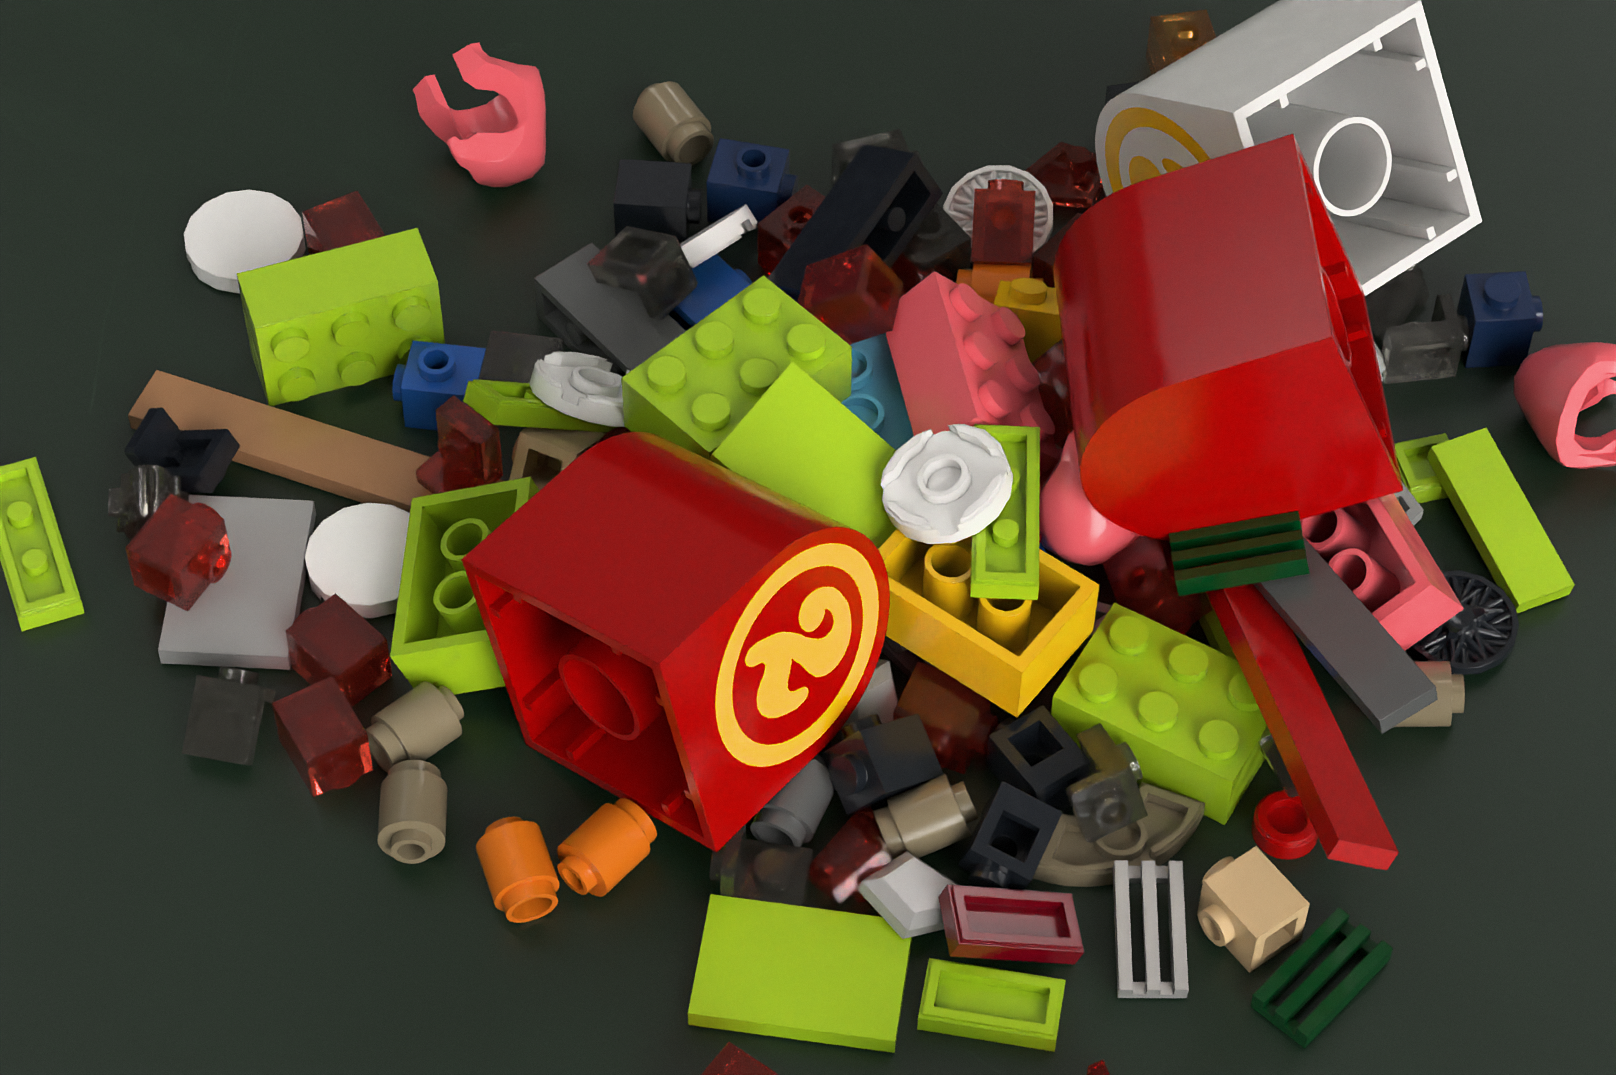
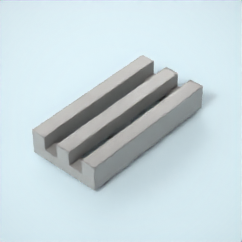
(1148, 876)

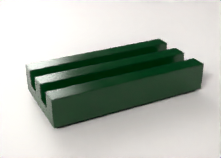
(1237, 545)
(1354, 941)

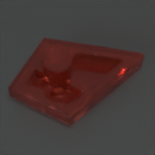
(1069, 175)
(850, 858)

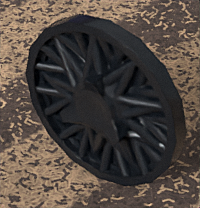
(1478, 634)

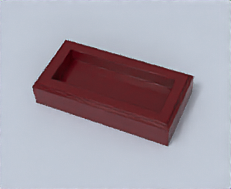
(1010, 924)

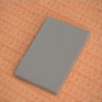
(257, 599)

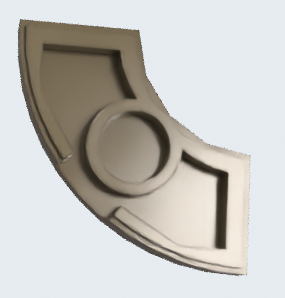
(1157, 838)

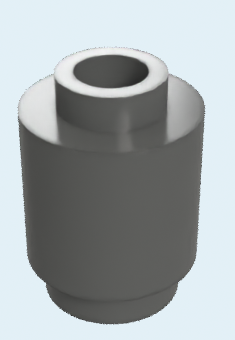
(797, 808)

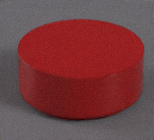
(1283, 827)

